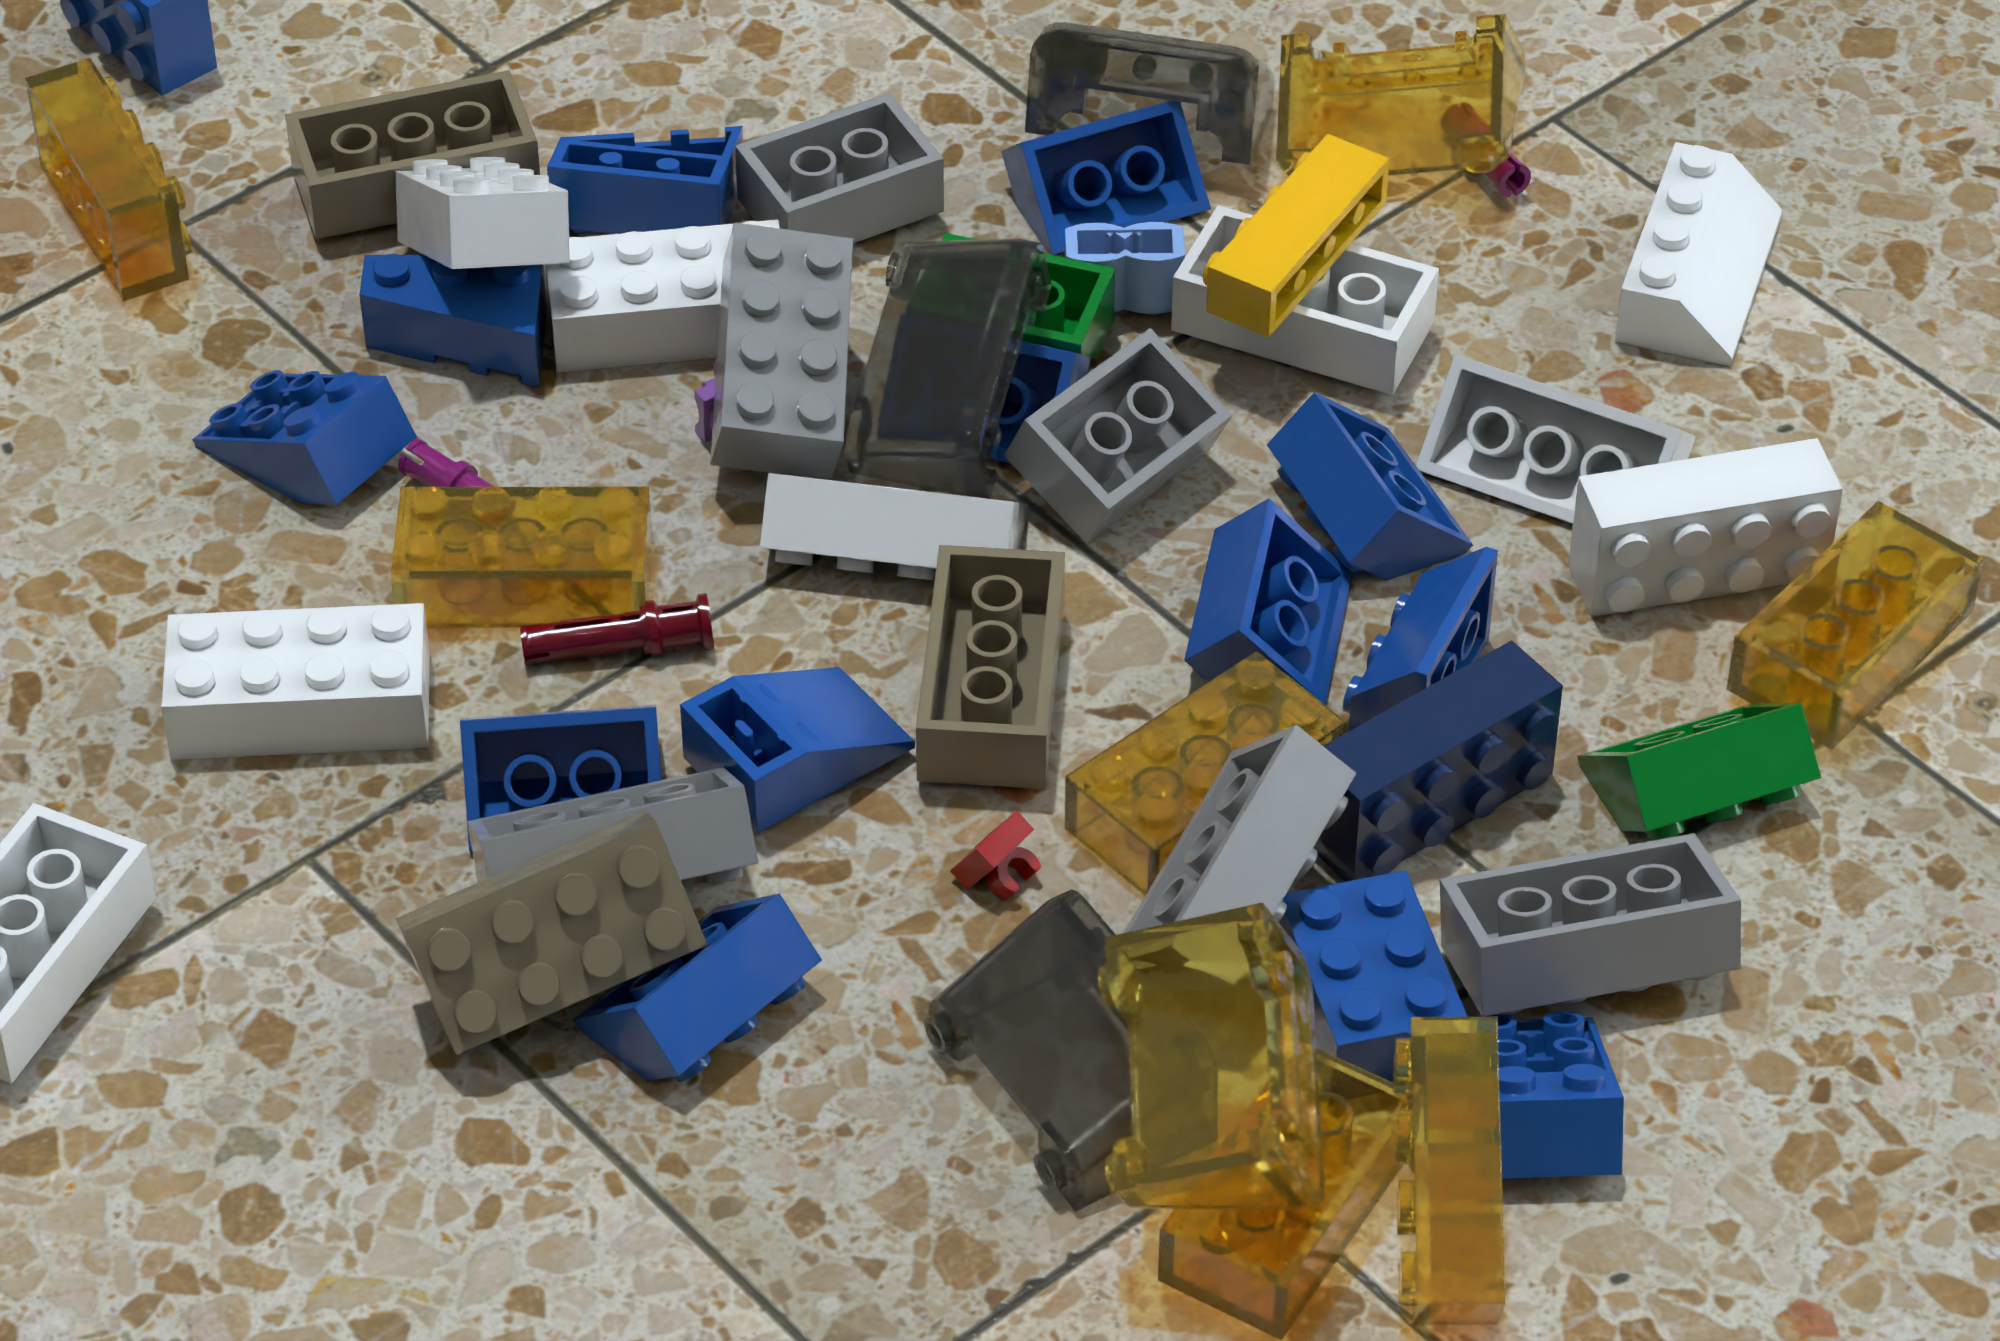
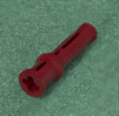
(649, 628)

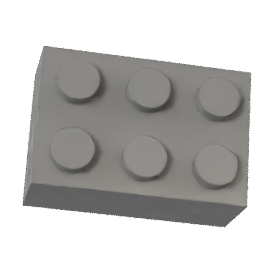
(843, 172)
(1117, 435)

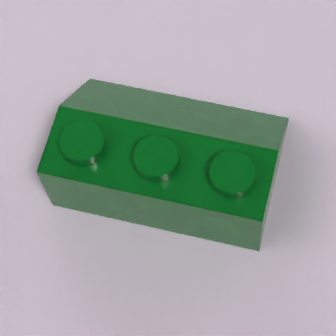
(1077, 308)
(1704, 768)

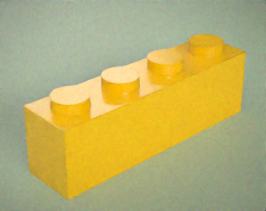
(1296, 235)

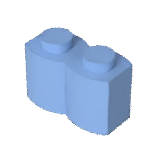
(1142, 257)

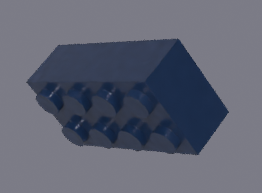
(1442, 761)

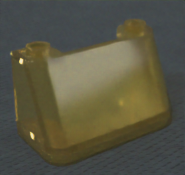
(1412, 105)
(1217, 1065)

